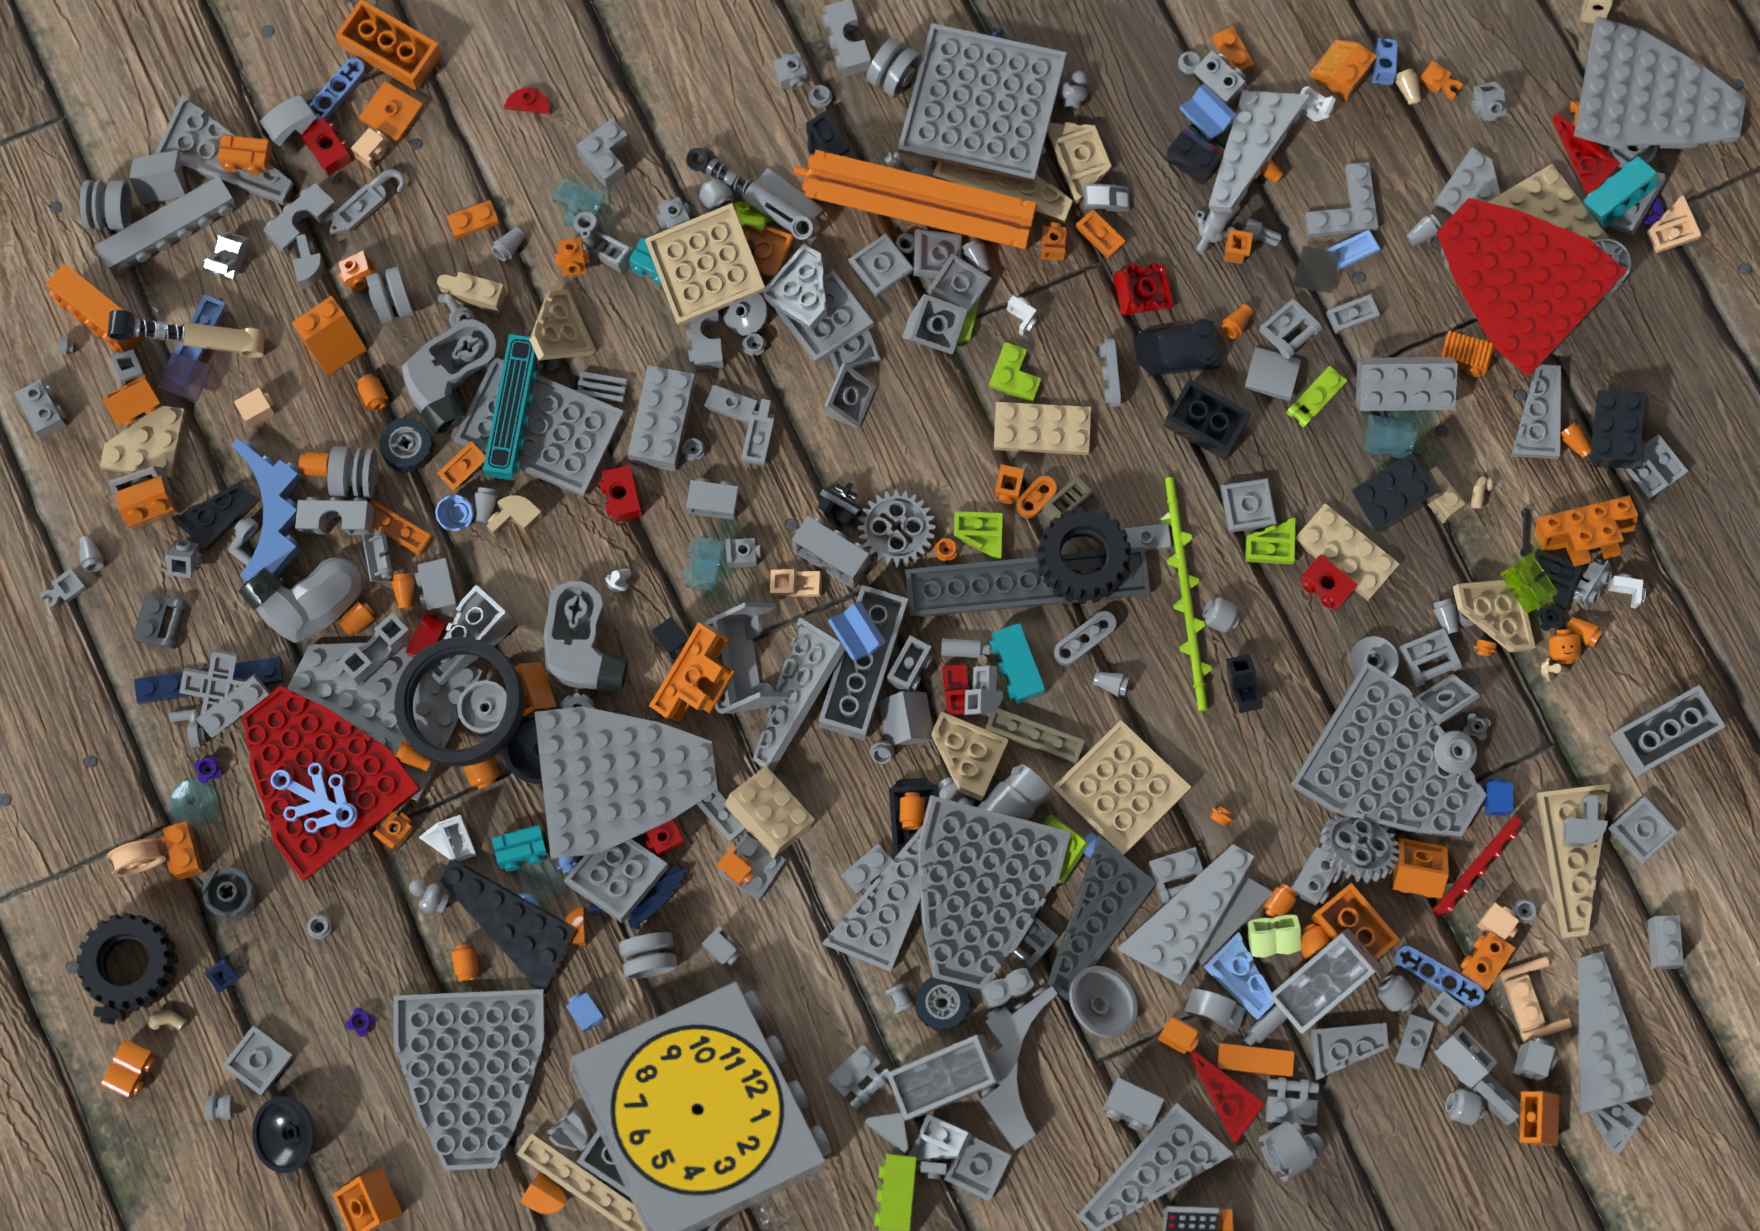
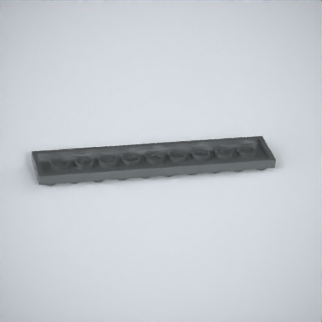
(1008, 584)

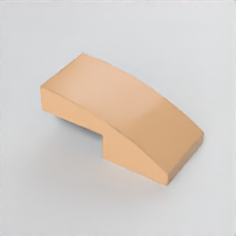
(793, 583)

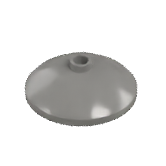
(1111, 997)

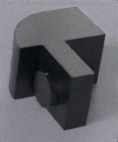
(1243, 684)

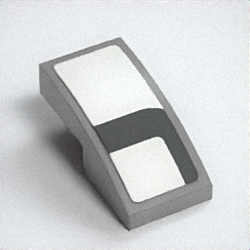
(1107, 197)

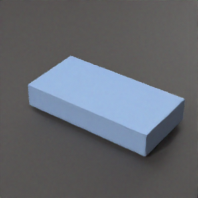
(1355, 249)

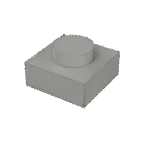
(1444, 1008)
(933, 1170)

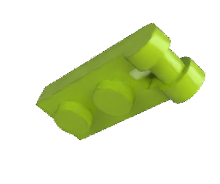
(1317, 396)

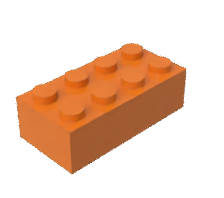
(388, 45)
(86, 305)

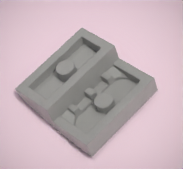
(286, 117)
(1272, 374)
(1659, 468)

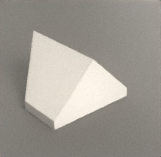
(450, 839)

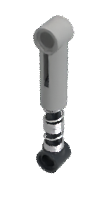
(755, 194)

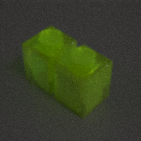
(1522, 572)

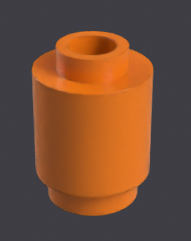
(372, 392)
(314, 464)
(356, 619)
(912, 811)
(1280, 901)
(465, 962)

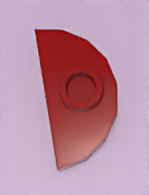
(528, 101)

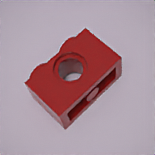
(332, 158)
(626, 507)
(1322, 570)

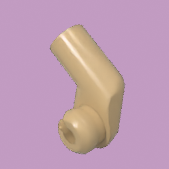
(1478, 491)
(167, 1016)

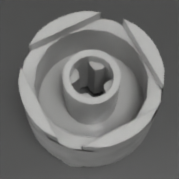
(1287, 1150)

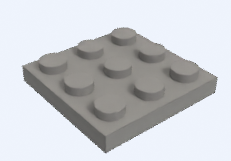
(840, 326)
(617, 878)

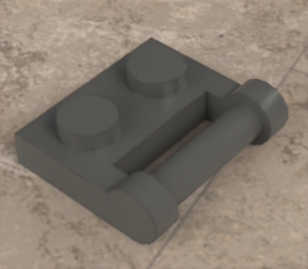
(152, 620)
(1040, 939)

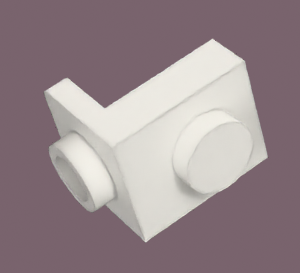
(1319, 107)
(1022, 309)
(1625, 584)

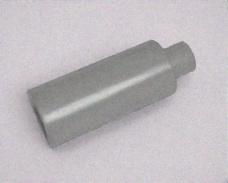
(963, 648)
(1265, 1026)

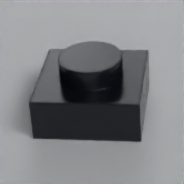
(108, 1015)

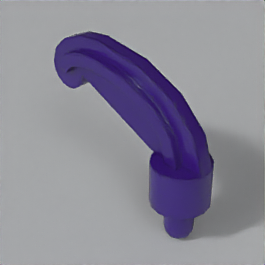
(1658, 210)

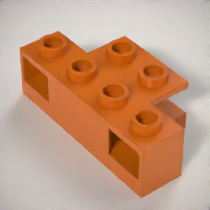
(1588, 529)
(695, 676)

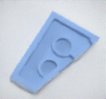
(1239, 976)

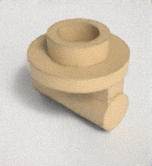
(1549, 669)

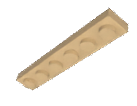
(581, 1183)

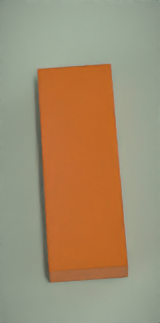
(400, 529)
(1255, 1060)

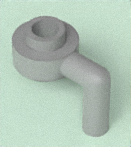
(586, 233)
(456, 311)
(244, 531)
(195, 732)

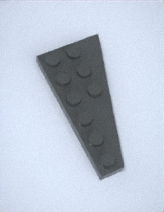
(1103, 906)

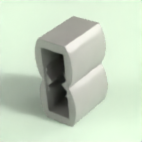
(1000, 991)

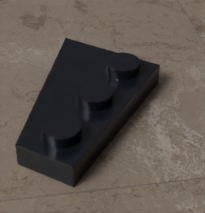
(213, 518)

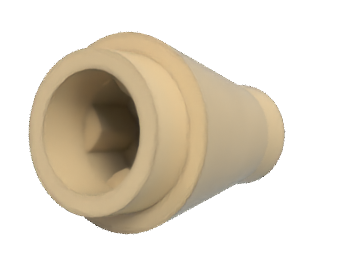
(1409, 86)

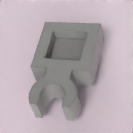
(66, 587)

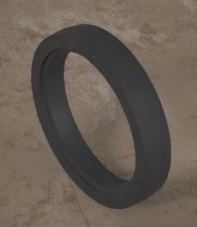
(416, 670)

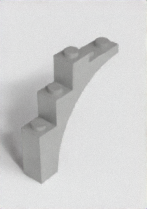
(1009, 1031)

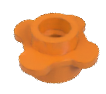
(1222, 816)

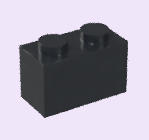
(669, 639)

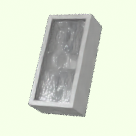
(1325, 981)
(944, 1077)

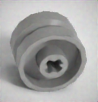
(893, 67)
(389, 295)
(482, 707)
(648, 955)

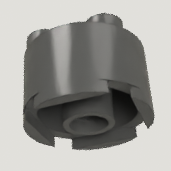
(230, 880)

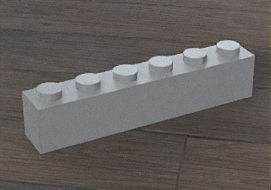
(166, 226)

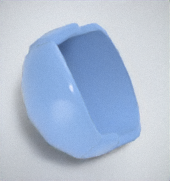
(454, 513)

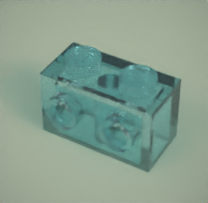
(1389, 436)
(703, 564)

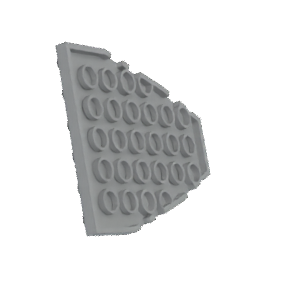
(1652, 94)
(372, 702)
(1382, 765)
(615, 777)
(981, 885)
(469, 1068)

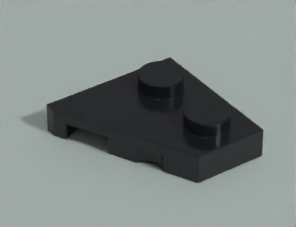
(825, 136)
(1561, 574)

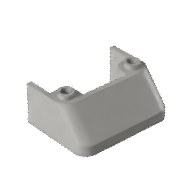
(744, 689)

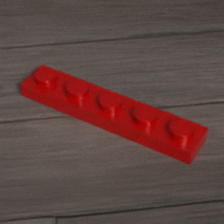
(1478, 866)

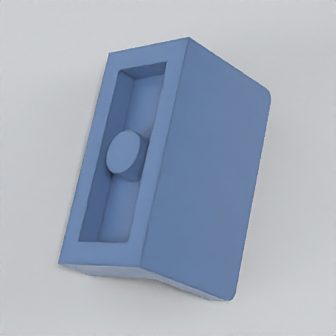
(1208, 112)
(857, 631)

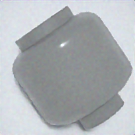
(715, 194)
(1221, 615)
(1396, 993)
(1465, 1107)

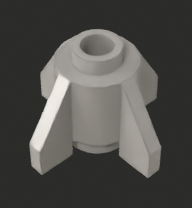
(570, 1131)

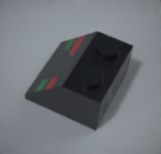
(1195, 154)

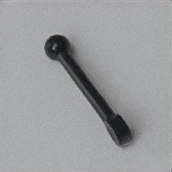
(1525, 514)

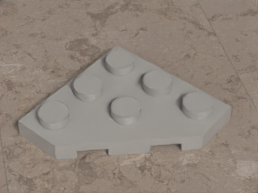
(1472, 179)
(800, 288)

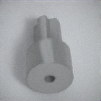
(1261, 233)

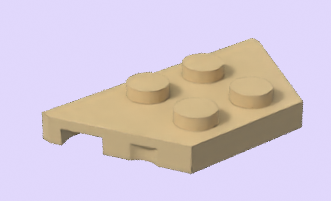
(1079, 155)

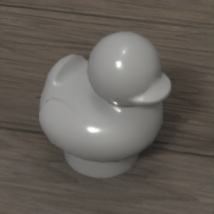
(1074, 94)
(950, 792)
(433, 896)

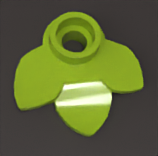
(751, 216)

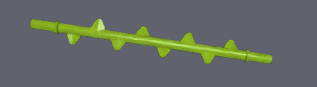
(1185, 604)

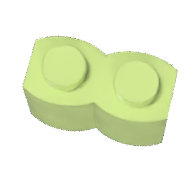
(1274, 936)

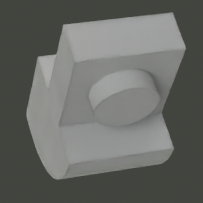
(310, 265)
(983, 697)

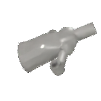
(1213, 227)

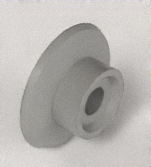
(1448, 759)

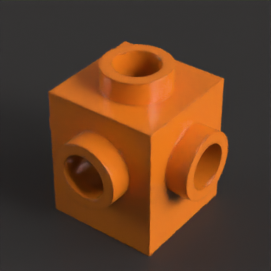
(572, 257)
(355, 270)

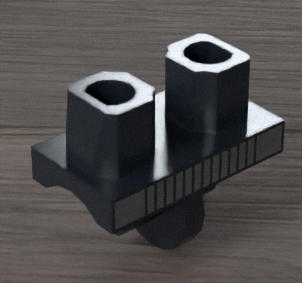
(830, 498)

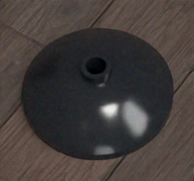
(522, 754)
(283, 1134)

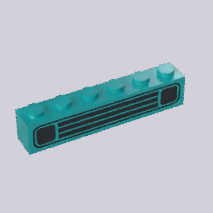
(511, 409)

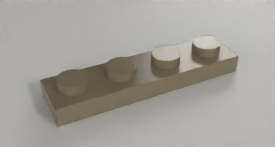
(1035, 735)

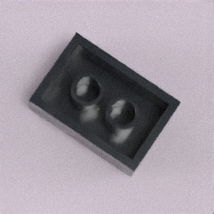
(1207, 419)
(1619, 429)
(1397, 491)

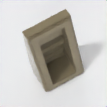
(1054, 508)

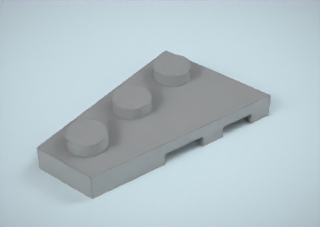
(1344, 1045)

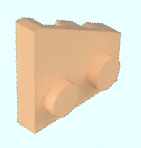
(1674, 227)

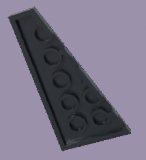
(520, 928)

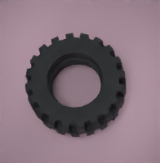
(1090, 525)
(104, 940)

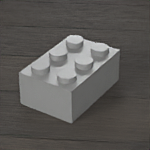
(831, 551)

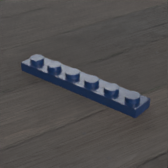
(168, 685)

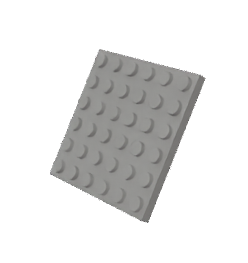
(982, 102)

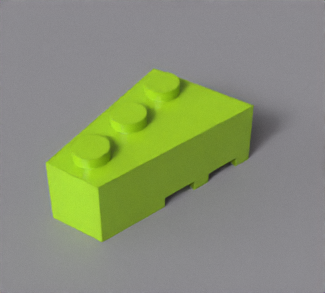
(896, 1193)

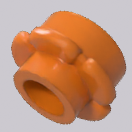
(946, 543)
(1485, 648)

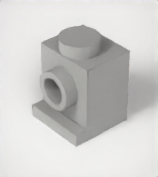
(126, 366)
(738, 560)
(721, 947)

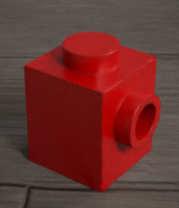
(664, 839)

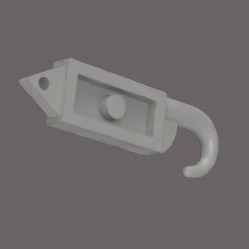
(364, 202)

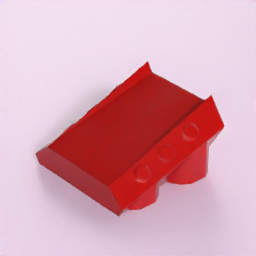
(1143, 289)

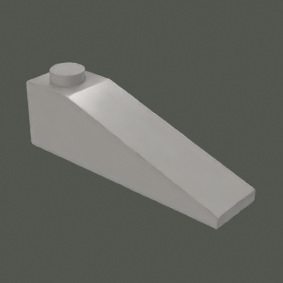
(478, 619)

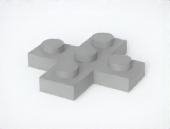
(212, 684)

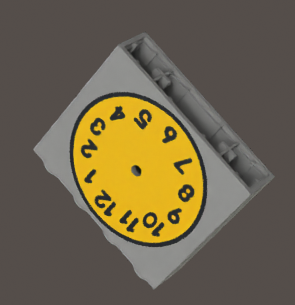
(699, 1112)

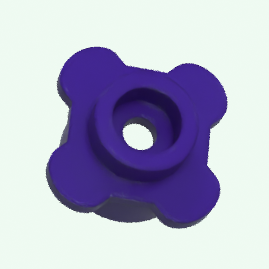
(201, 765)
(359, 1014)

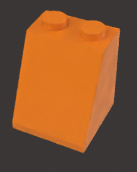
(329, 336)

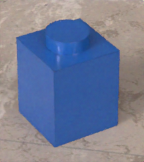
(1498, 798)

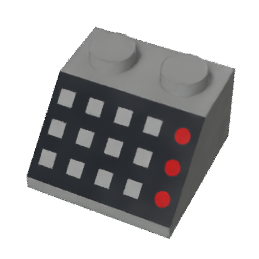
(1190, 1219)

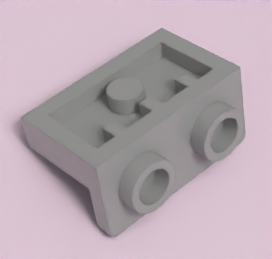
(1497, 1099)

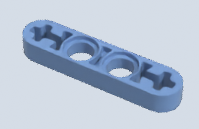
(338, 98)
(1440, 973)

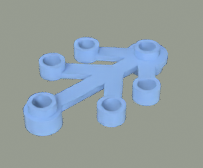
(317, 800)

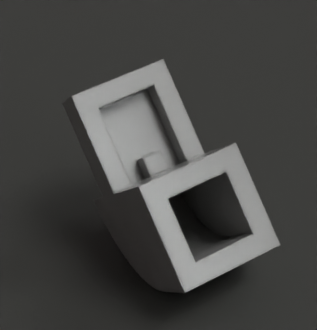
(228, 255)
(1586, 830)
(1215, 1008)

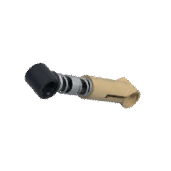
(247, 342)

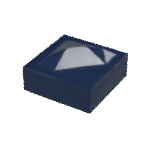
(221, 975)

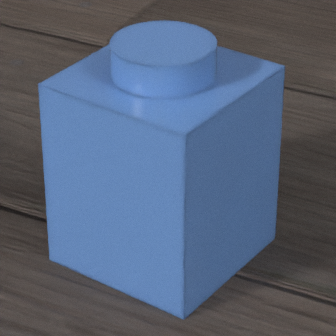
(584, 1011)

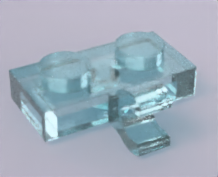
(577, 200)

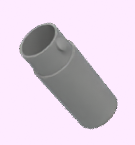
(1017, 794)

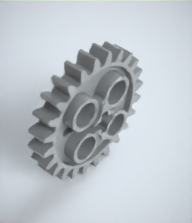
(880, 542)
(1359, 847)

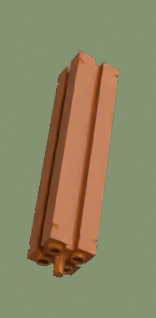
(918, 199)

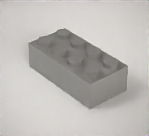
(1406, 383)
(661, 418)
(1667, 731)

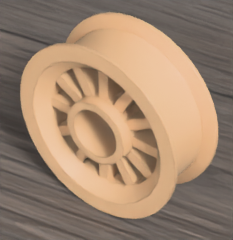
(136, 857)

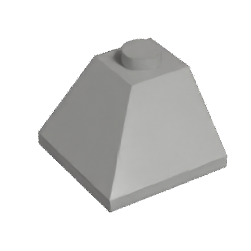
(935, 324)

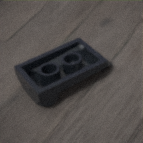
(1178, 348)
(925, 788)

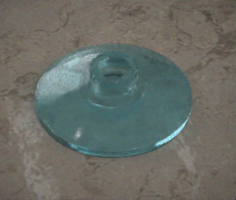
(203, 808)

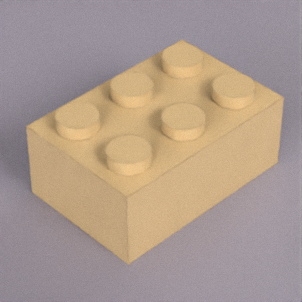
(769, 812)

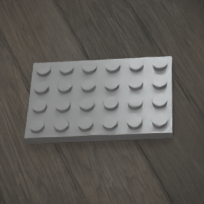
(564, 433)

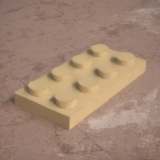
(1042, 428)
(1348, 550)

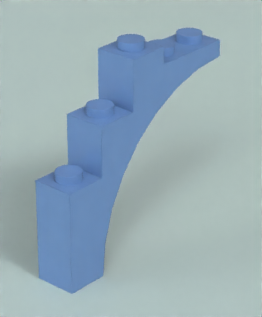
(276, 483)

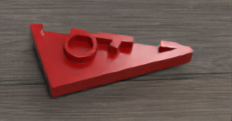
(1588, 159)
(1231, 1100)

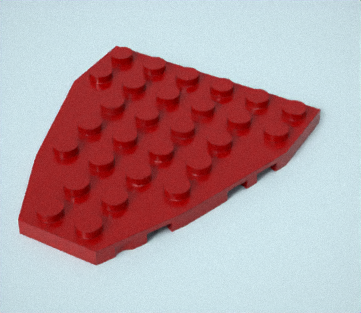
(1524, 278)
(295, 732)

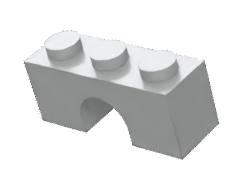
(852, 56)
(311, 204)
(705, 352)
(315, 515)
(364, 660)

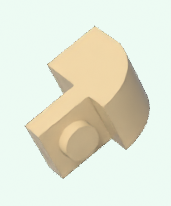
(516, 510)

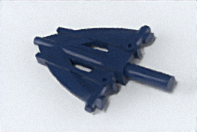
(665, 888)

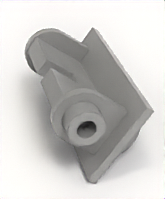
(377, 560)
(1589, 593)

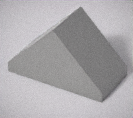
(890, 1128)

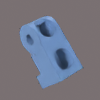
(1385, 64)

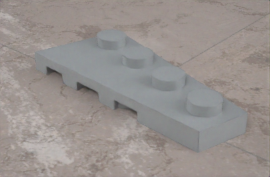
(1541, 418)

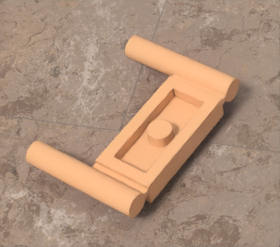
(1525, 1003)

